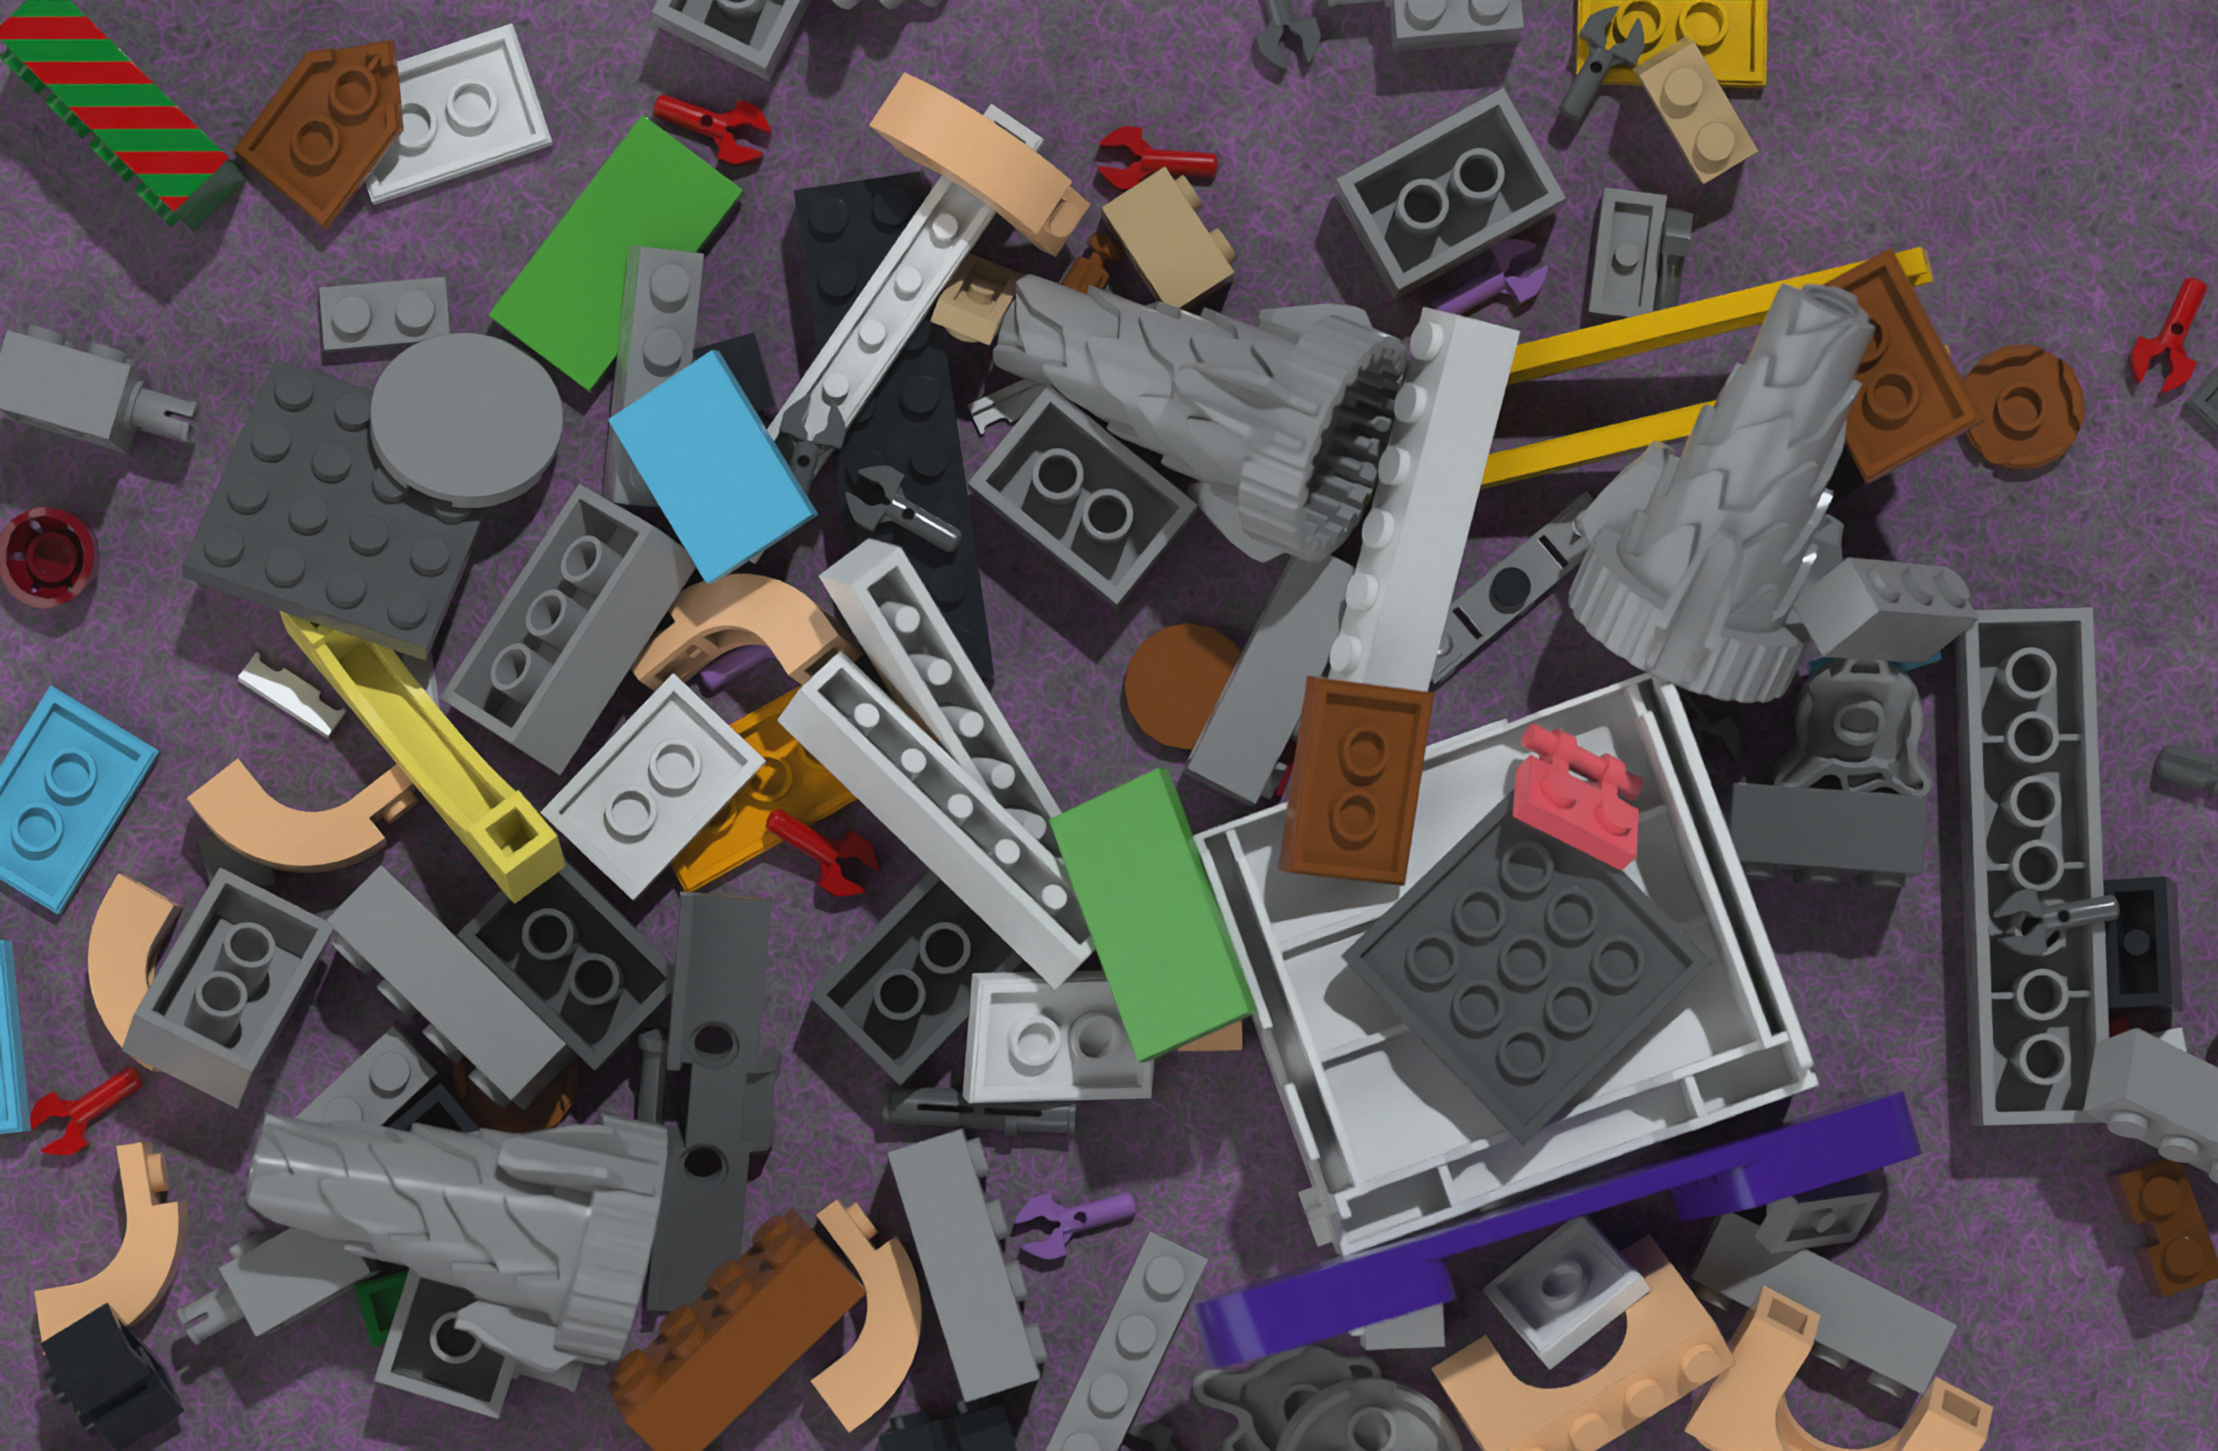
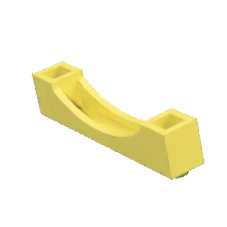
(459, 784)

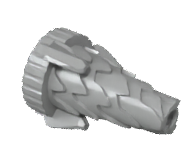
(1265, 417)
(1714, 546)
(532, 1223)

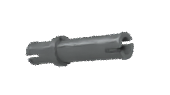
(901, 1107)

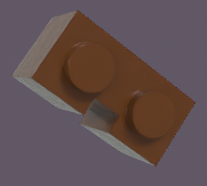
(2177, 1239)

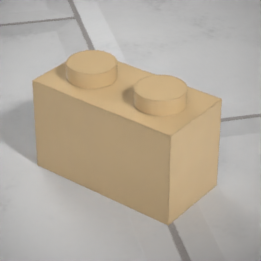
(1695, 109)
(1168, 240)

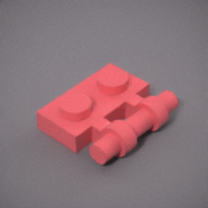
(1571, 809)

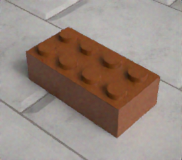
(734, 1336)

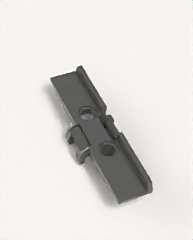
(730, 1089)

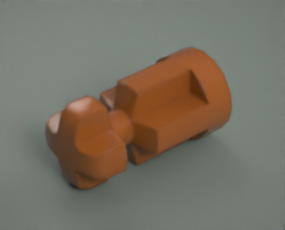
(1090, 271)

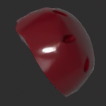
(50, 556)

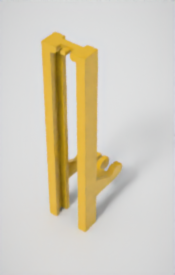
(1634, 337)

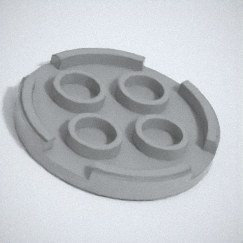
(466, 419)
(1369, 1417)

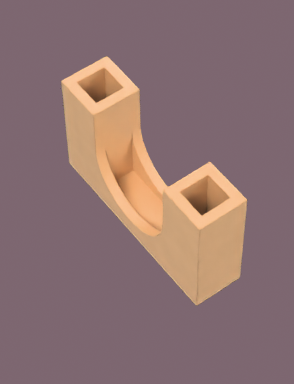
(1664, 1356)
(1748, 1403)

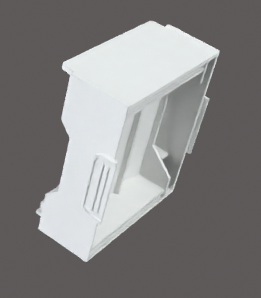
(1374, 1109)

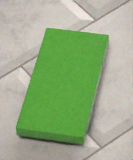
(573, 286)
(1153, 915)

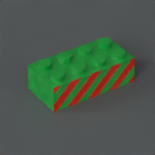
(133, 119)

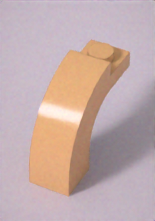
(982, 160)
(742, 613)
(294, 839)
(125, 951)
(146, 1259)
(893, 1326)

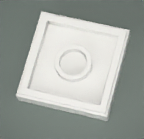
(1566, 1290)

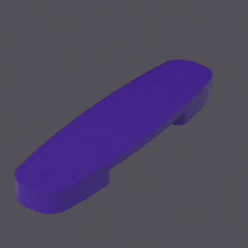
(1413, 1269)

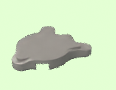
(1859, 725)
(1274, 1390)

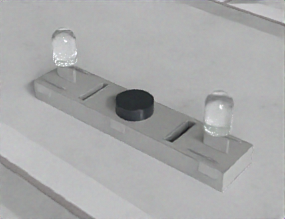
(1512, 586)

